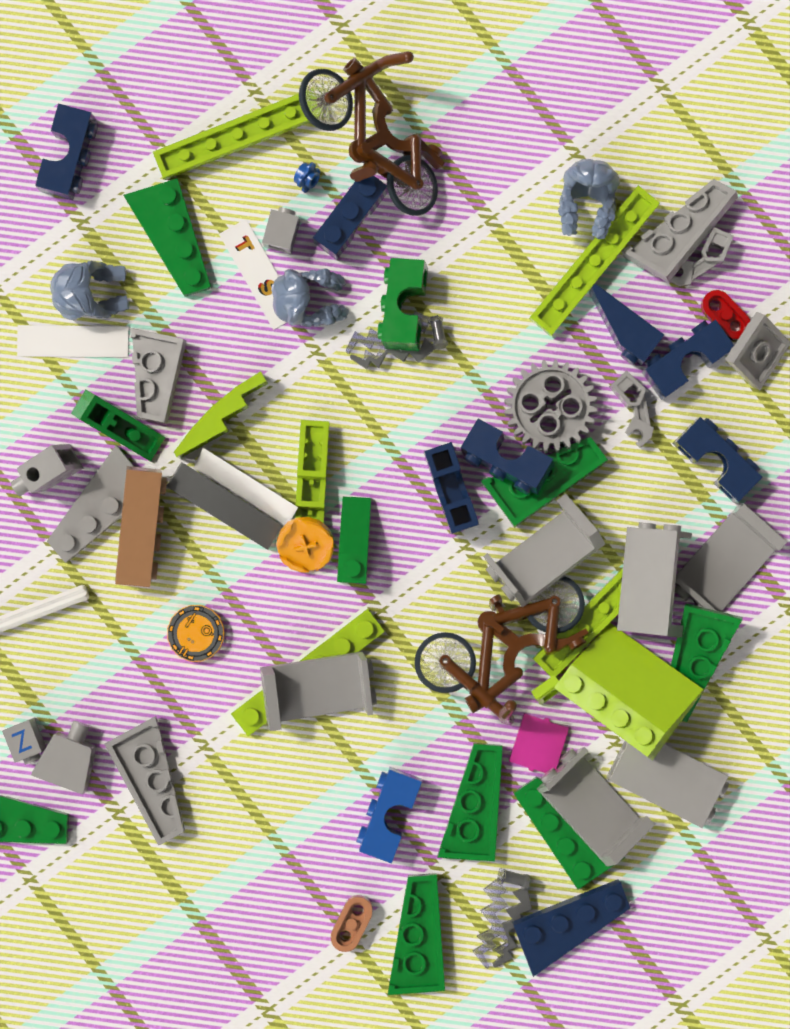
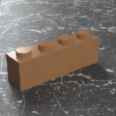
(138, 526)

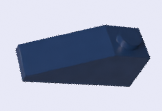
(628, 330)

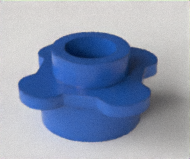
(307, 176)

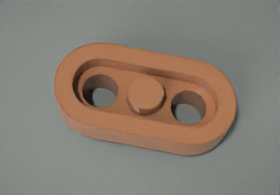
(352, 923)

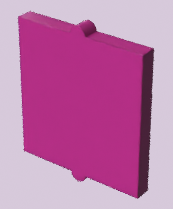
(538, 743)

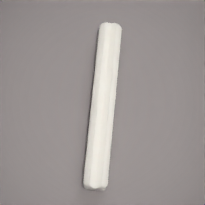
(43, 607)

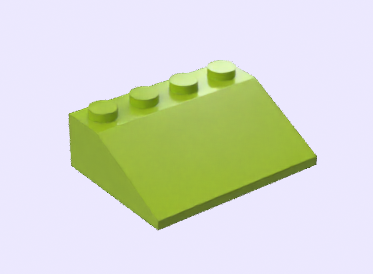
(629, 690)

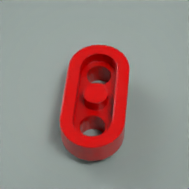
(727, 313)

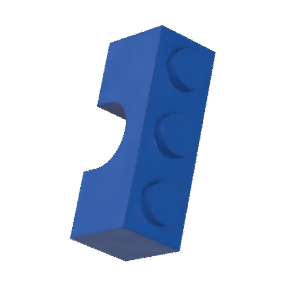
(378, 838)

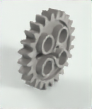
(534, 387)

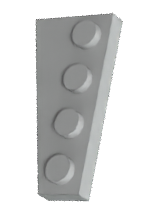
(680, 234)
(94, 509)
(147, 774)

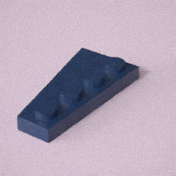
(563, 926)

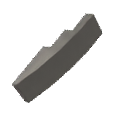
(224, 505)

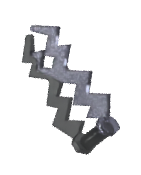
(426, 347)
(498, 928)

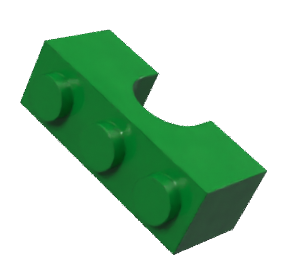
(403, 280)

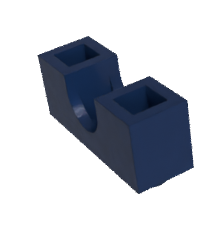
(63, 176)
(349, 214)
(666, 373)
(527, 471)
(737, 475)
(451, 488)

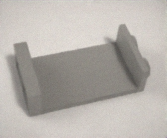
(546, 554)
(727, 560)
(650, 580)
(317, 688)
(670, 782)
(593, 808)

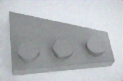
(156, 372)

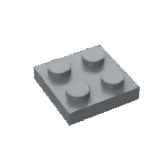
(758, 351)

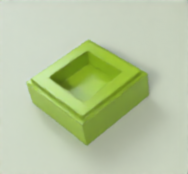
(546, 690)

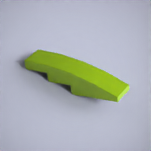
(212, 423)
(312, 469)

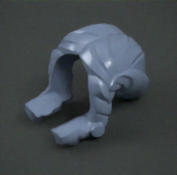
(593, 180)
(72, 292)
(292, 297)

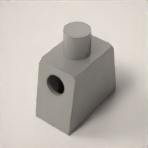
(46, 469)
(68, 759)

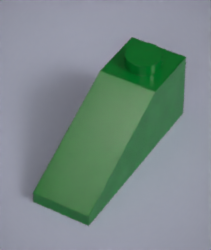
(117, 425)
(354, 540)

